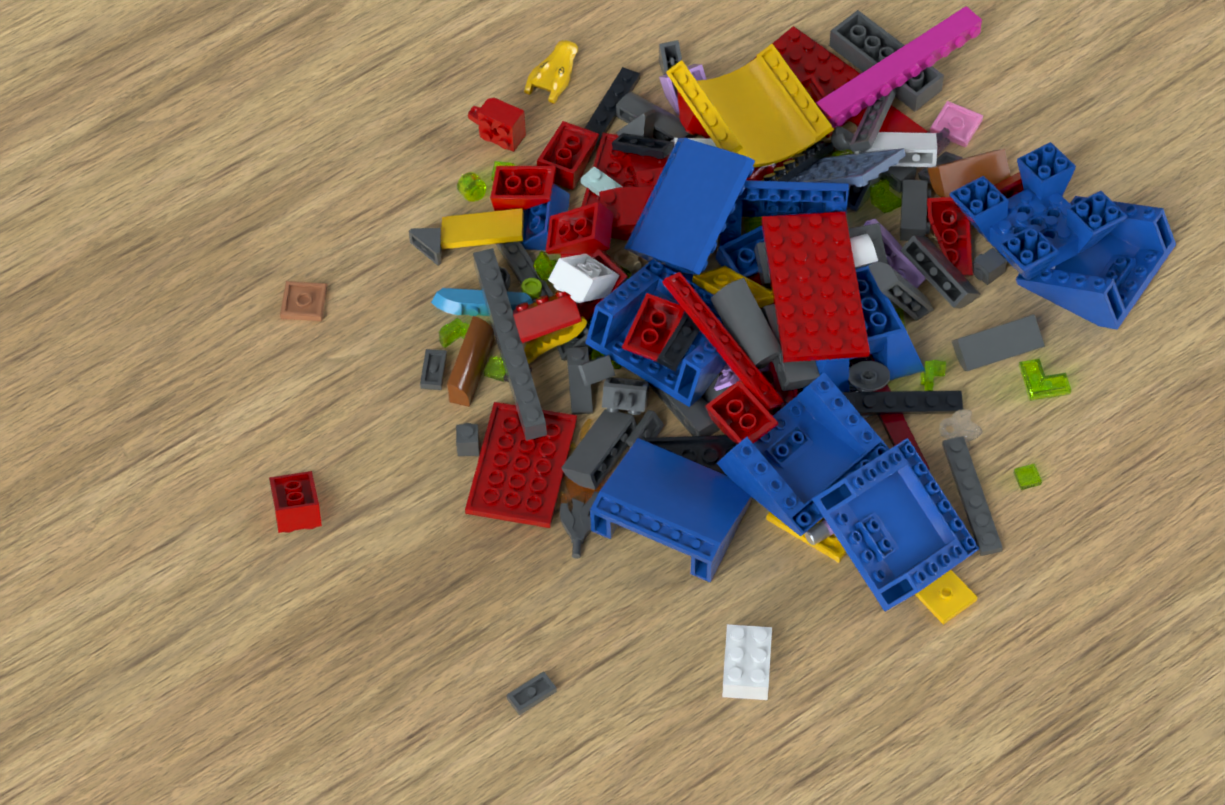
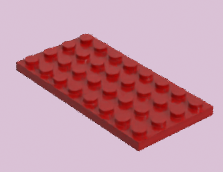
(815, 287)

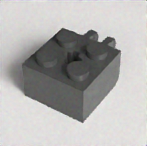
(625, 395)

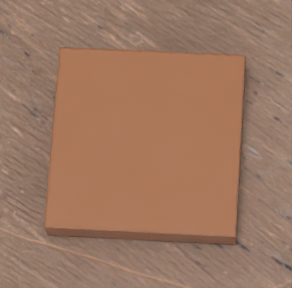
(303, 301)

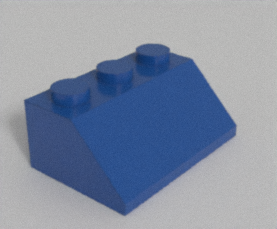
(537, 219)
(740, 253)

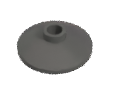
(868, 375)

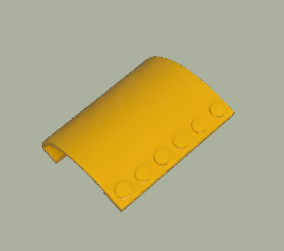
(755, 109)

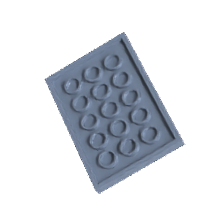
(852, 168)

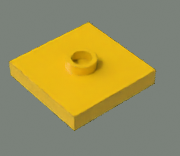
(946, 597)

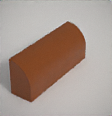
(955, 174)
(470, 362)

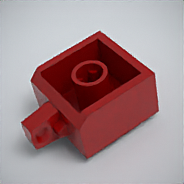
(499, 123)

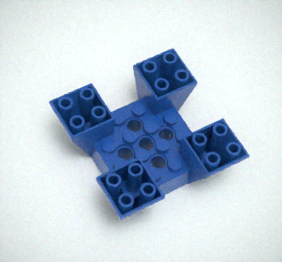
(1038, 224)
(885, 334)

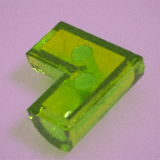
(1041, 386)

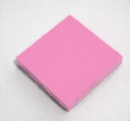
(960, 122)

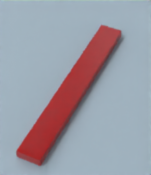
(723, 341)

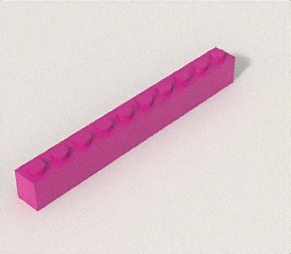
(900, 66)

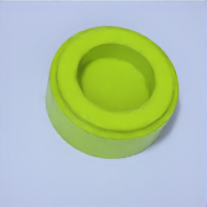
(532, 287)

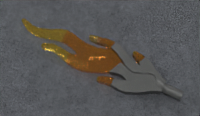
(577, 522)

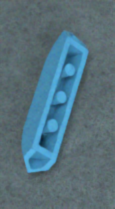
(471, 301)

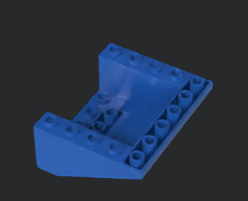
(784, 198)
(690, 206)
(1112, 274)
(615, 317)
(809, 450)
(672, 504)
(896, 524)

